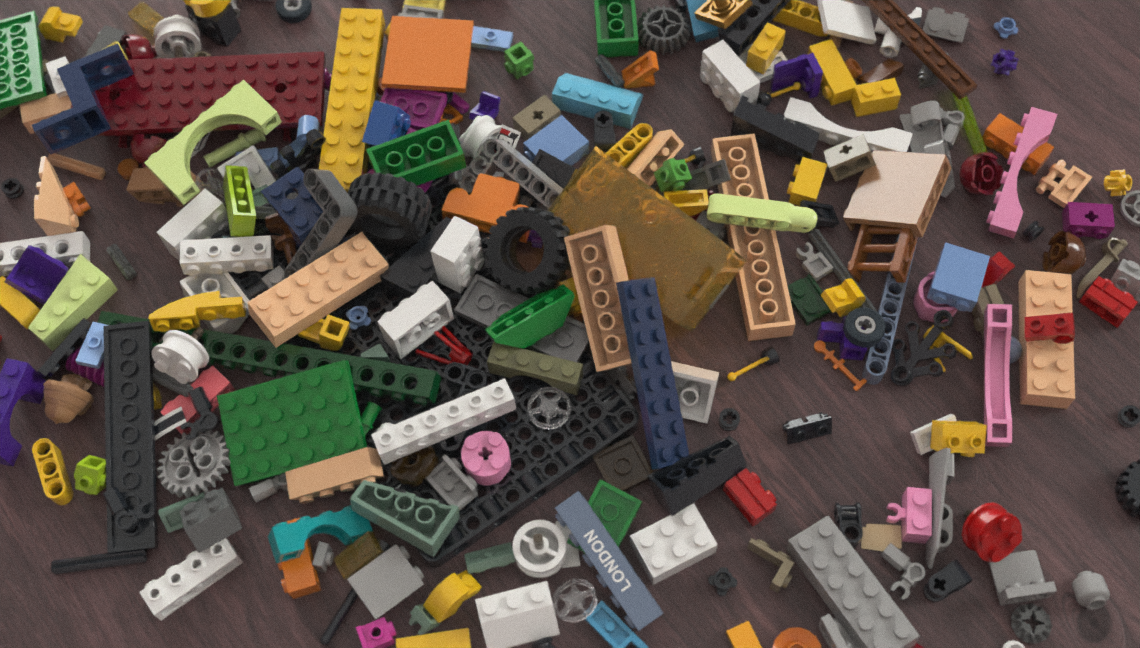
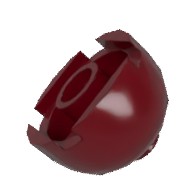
(138, 47)
(143, 148)
(981, 174)

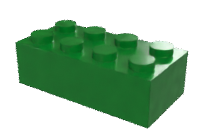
(616, 27)
(419, 155)

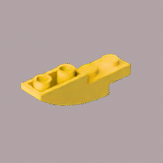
(190, 310)

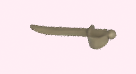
(1110, 255)

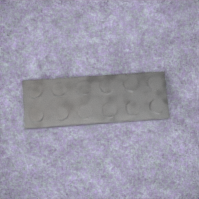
(488, 300)

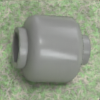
(1090, 590)

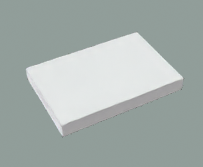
(847, 20)

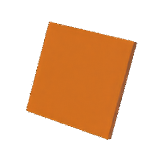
(428, 54)

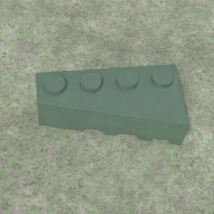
(409, 517)

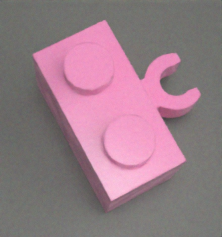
(915, 515)

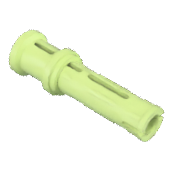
(243, 142)

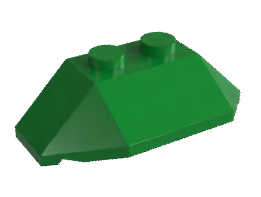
(532, 318)

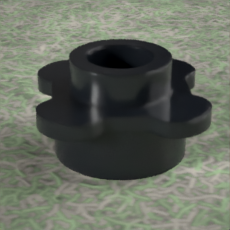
(724, 574)

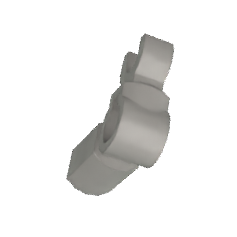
(953, 122)
(268, 487)
(912, 571)

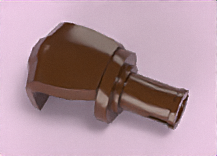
(282, 243)

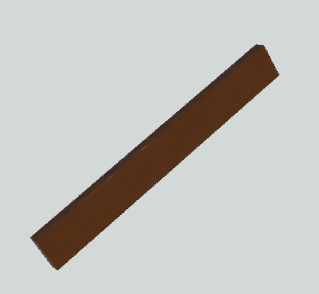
(923, 47)

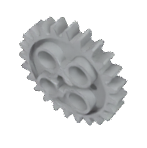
(178, 467)

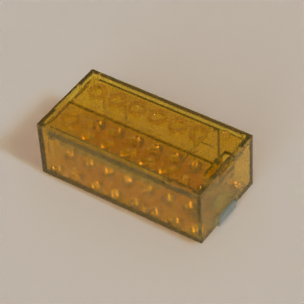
(654, 236)

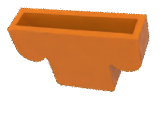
(485, 204)

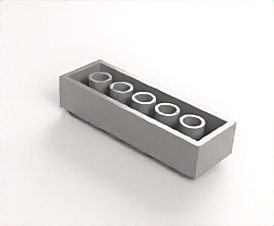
(850, 588)

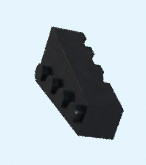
(774, 131)
(415, 266)
(696, 474)

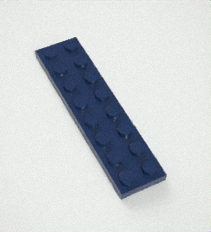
(653, 371)

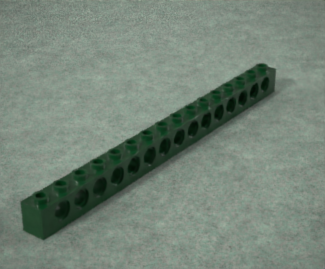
(424, 392)

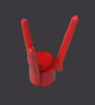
(458, 353)

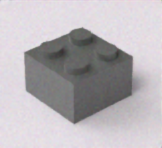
(210, 519)

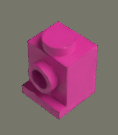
(384, 640)

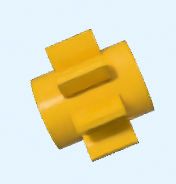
(1117, 182)

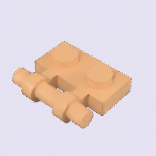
(1070, 186)

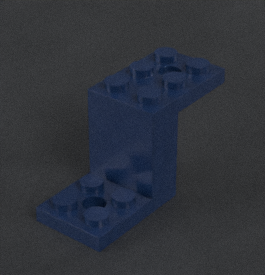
(87, 116)
(297, 213)

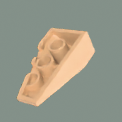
(52, 206)

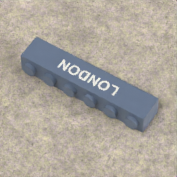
(609, 561)

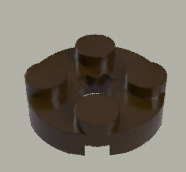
(417, 472)

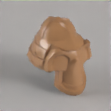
(67, 398)

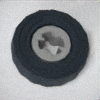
(293, 15)
(855, 321)

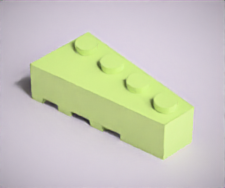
(75, 298)

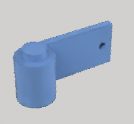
(305, 124)

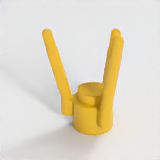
(941, 340)

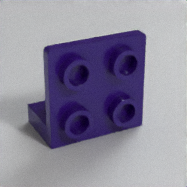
(802, 69)

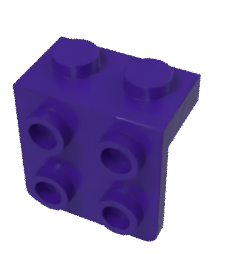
(36, 274)

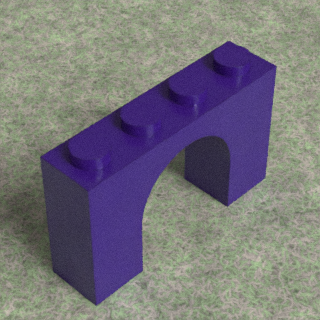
(17, 383)

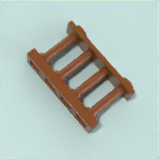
(902, 250)

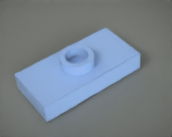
(491, 39)
(92, 350)

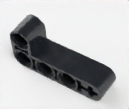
(464, 386)

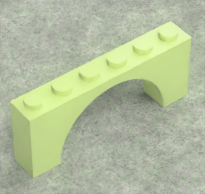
(238, 106)

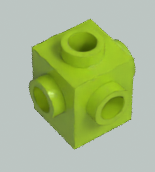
(90, 475)

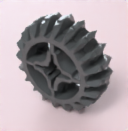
(675, 25)

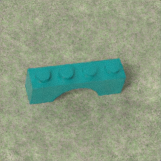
(289, 539)

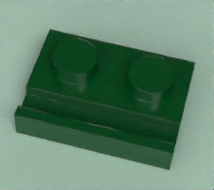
(807, 300)

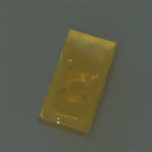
(145, 16)
(358, 555)

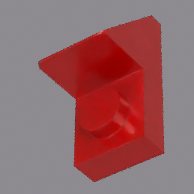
(997, 269)

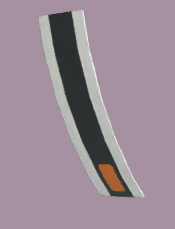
(169, 422)

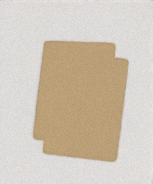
(880, 536)

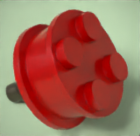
(991, 532)

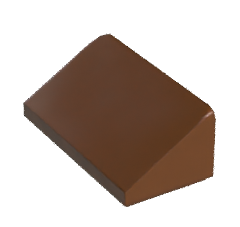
(886, 70)

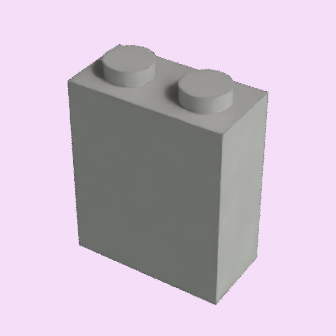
(386, 580)

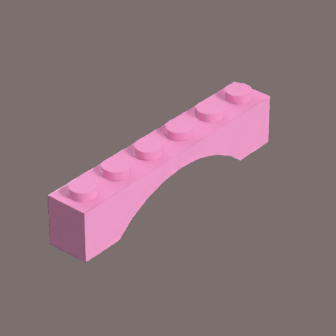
(1008, 211)
(996, 374)

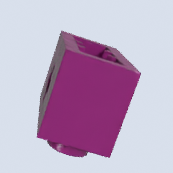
(1088, 219)

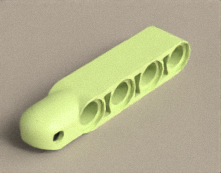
(760, 213)

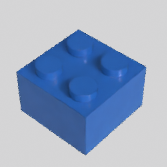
(385, 124)

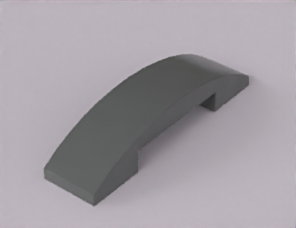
(704, 177)

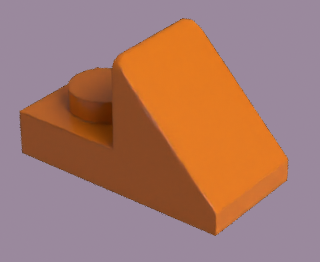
(641, 71)

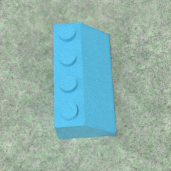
(589, 97)

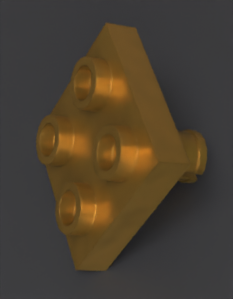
(722, 12)

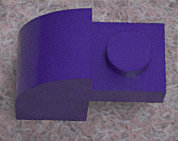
(833, 332)

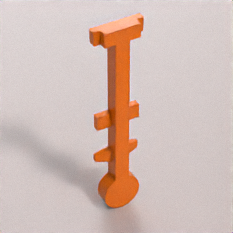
(820, 347)

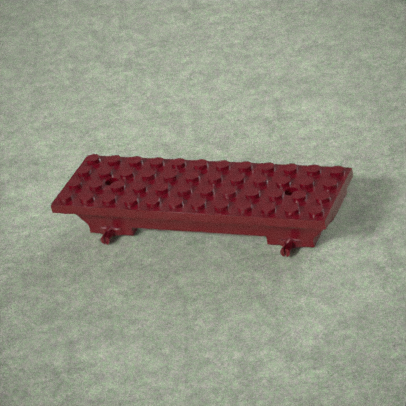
(174, 91)

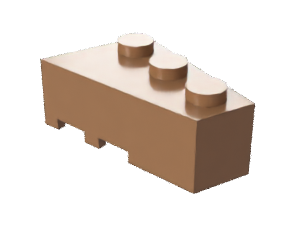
(149, 189)

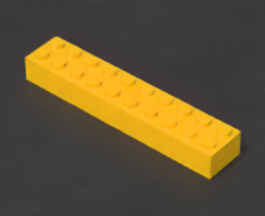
(352, 93)

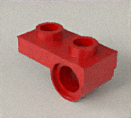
(1053, 326)

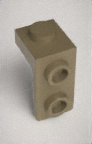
(779, 559)

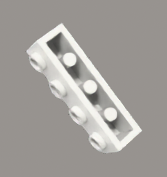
(226, 255)
(189, 578)

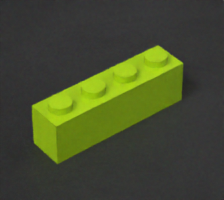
(239, 201)

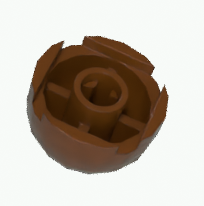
(1065, 254)

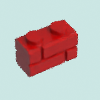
(1108, 301)
(750, 496)

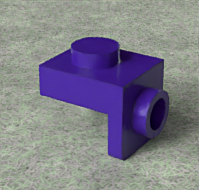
(487, 105)

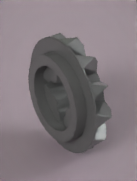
(1024, 631)

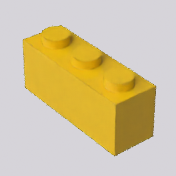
(836, 79)

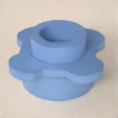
(1006, 27)
(354, 313)

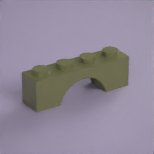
(514, 361)

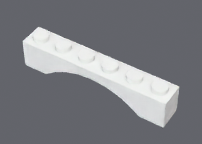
(882, 140)

